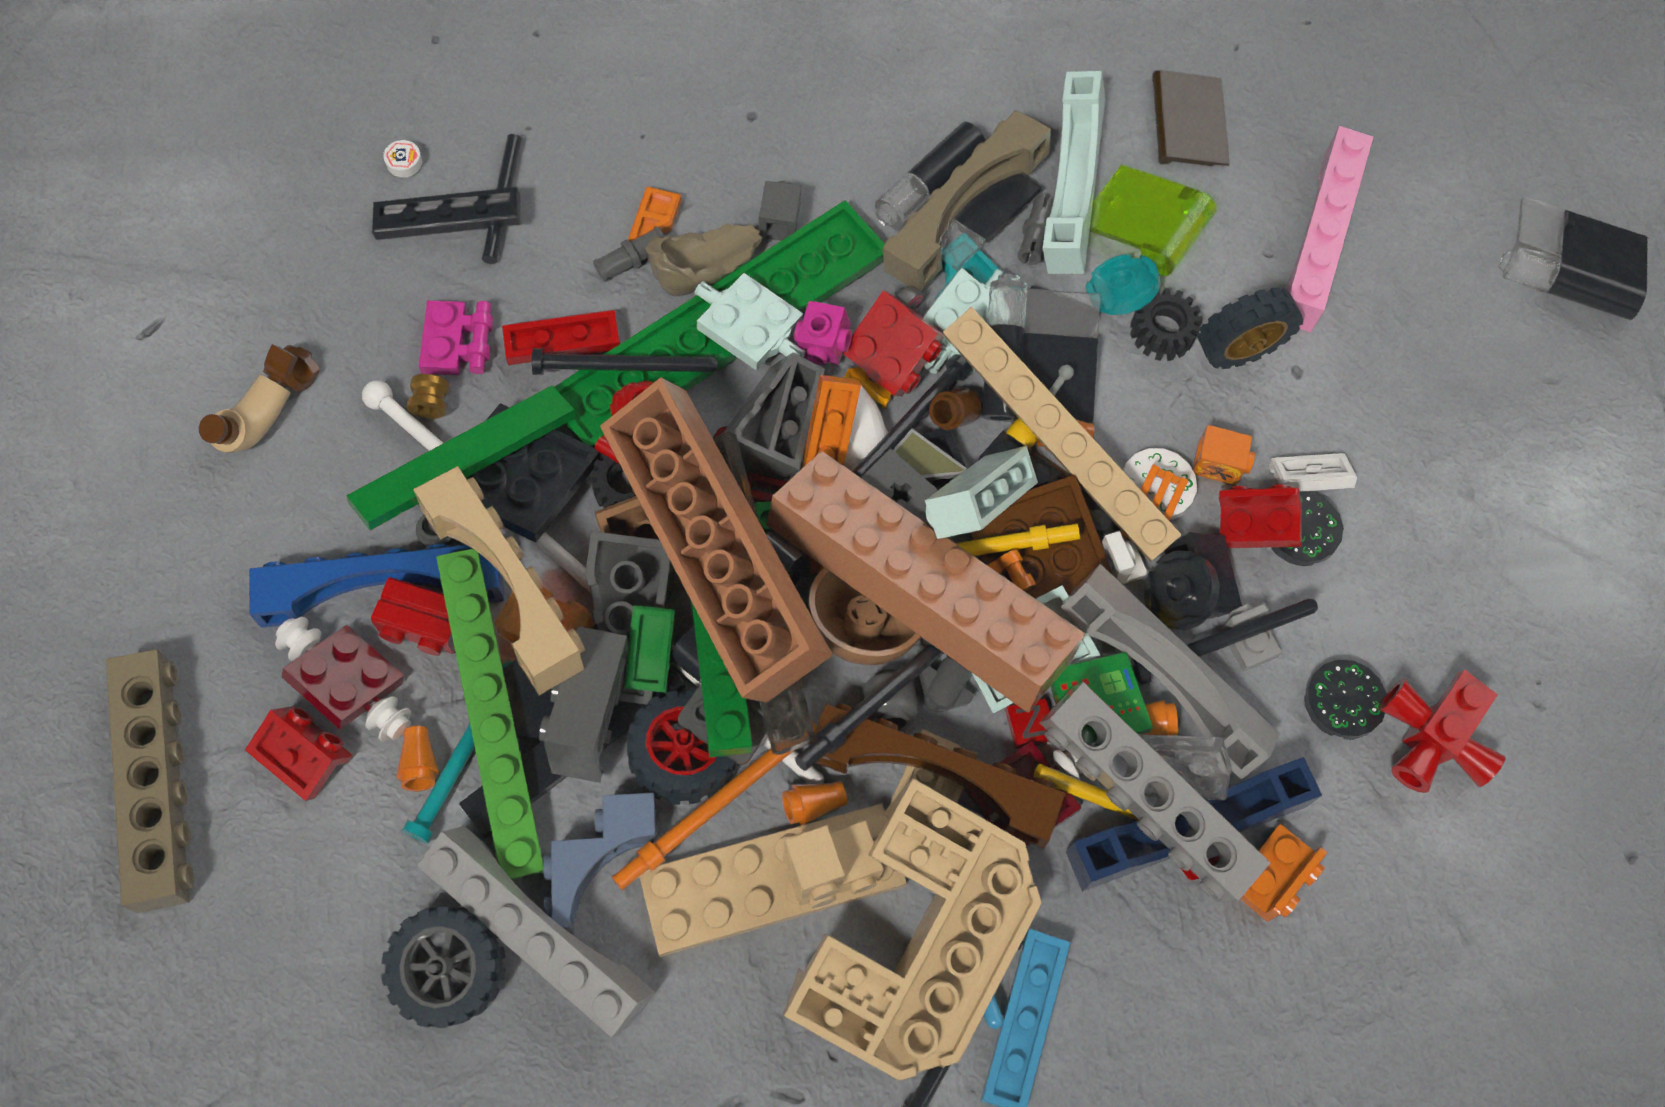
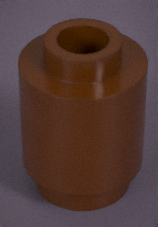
(955, 408)

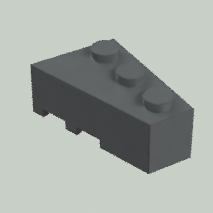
(777, 417)

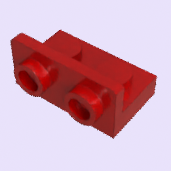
(1261, 517)
(297, 750)

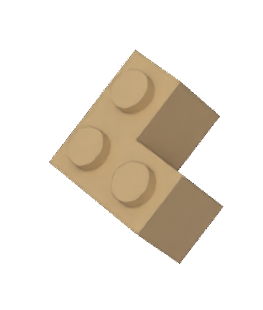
(831, 863)

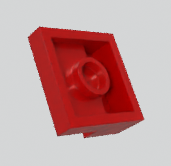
(894, 345)

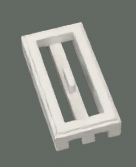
(1314, 472)

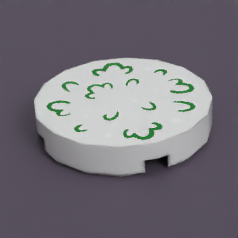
(1138, 468)

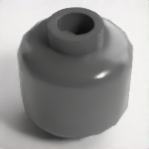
(900, 708)

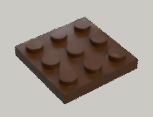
(1063, 562)

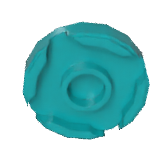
(1124, 284)

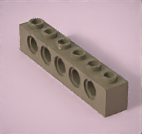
(127, 682)

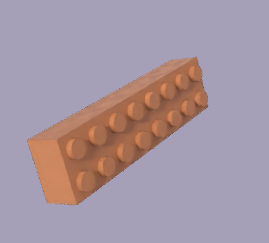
(715, 542)
(924, 580)

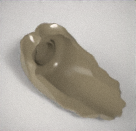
(689, 259)

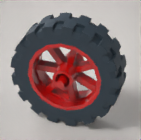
(657, 776)

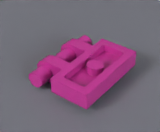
(444, 335)

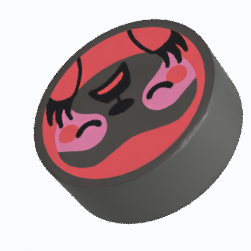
(911, 297)

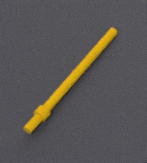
(1037, 537)

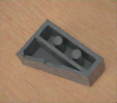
(585, 707)

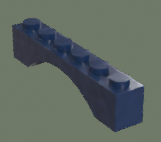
(1247, 805)

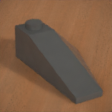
(624, 575)

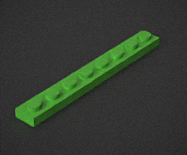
(490, 714)

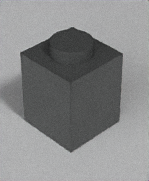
(779, 210)

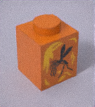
(1223, 455)

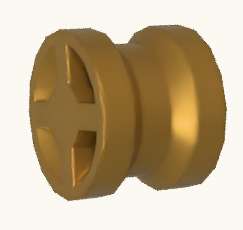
(428, 396)

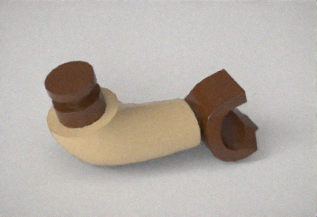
(259, 408)

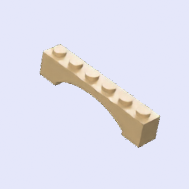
(545, 647)

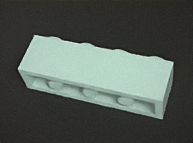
(980, 493)

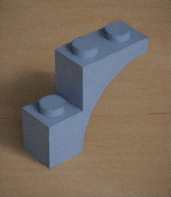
(625, 823)

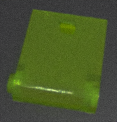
(1151, 215)

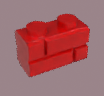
(413, 615)

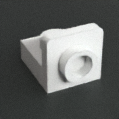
(1123, 558)

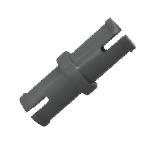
(1034, 230)
(626, 256)

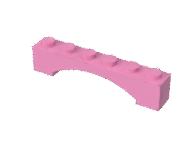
(1328, 223)

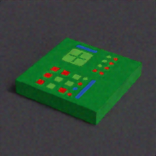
(1114, 683)

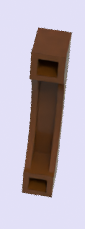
(1023, 804)

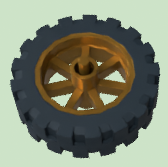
(1250, 328)

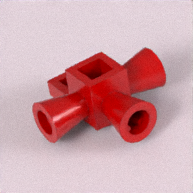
(1443, 731)

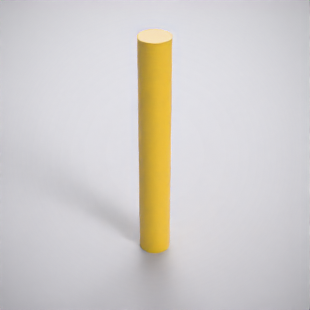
(1080, 789)

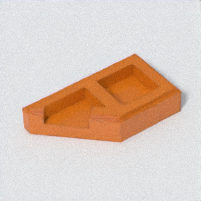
(656, 209)

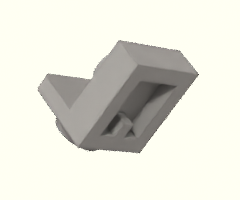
(1256, 649)

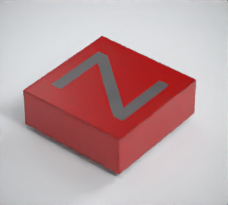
(1027, 726)

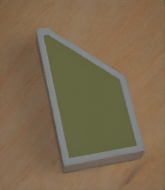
(927, 458)

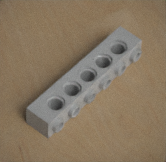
(1238, 859)

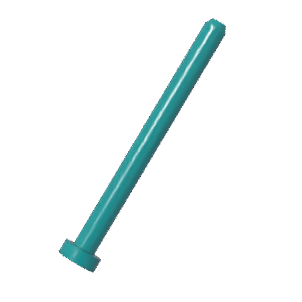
(420, 827)

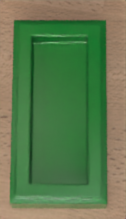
(650, 649)

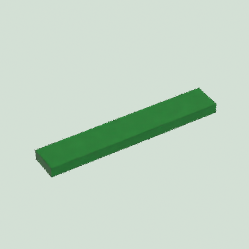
(469, 451)

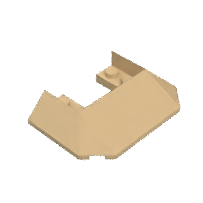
(956, 956)

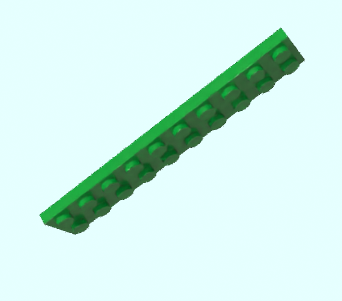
(797, 269)

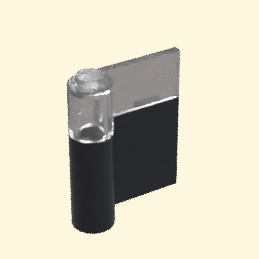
(1046, 333)

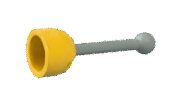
(1019, 430)

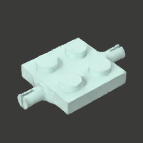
(954, 300)
(749, 321)

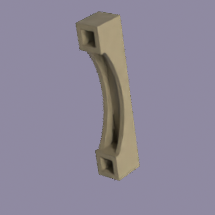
(1013, 148)

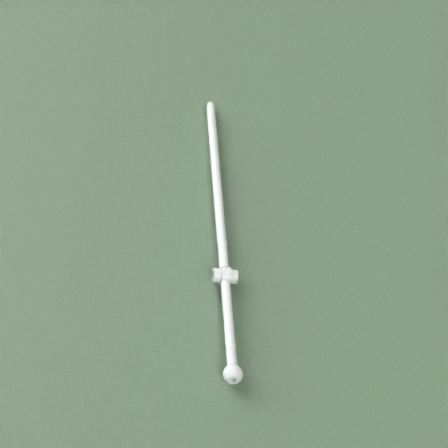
(379, 396)

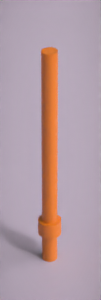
(652, 854)

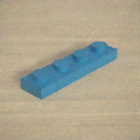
(1025, 1021)

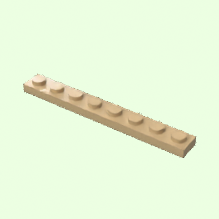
(1061, 434)

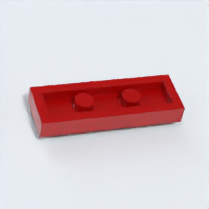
(562, 335)

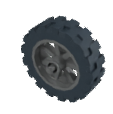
(402, 967)

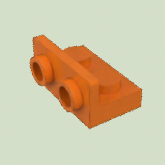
(1289, 868)

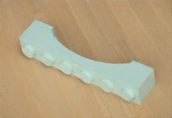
(1071, 212)

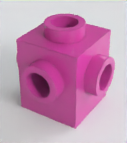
(824, 333)

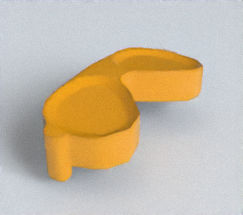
(875, 390)

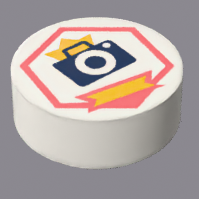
(403, 158)

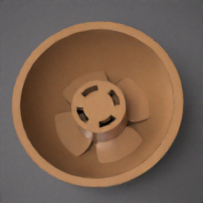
(855, 625)

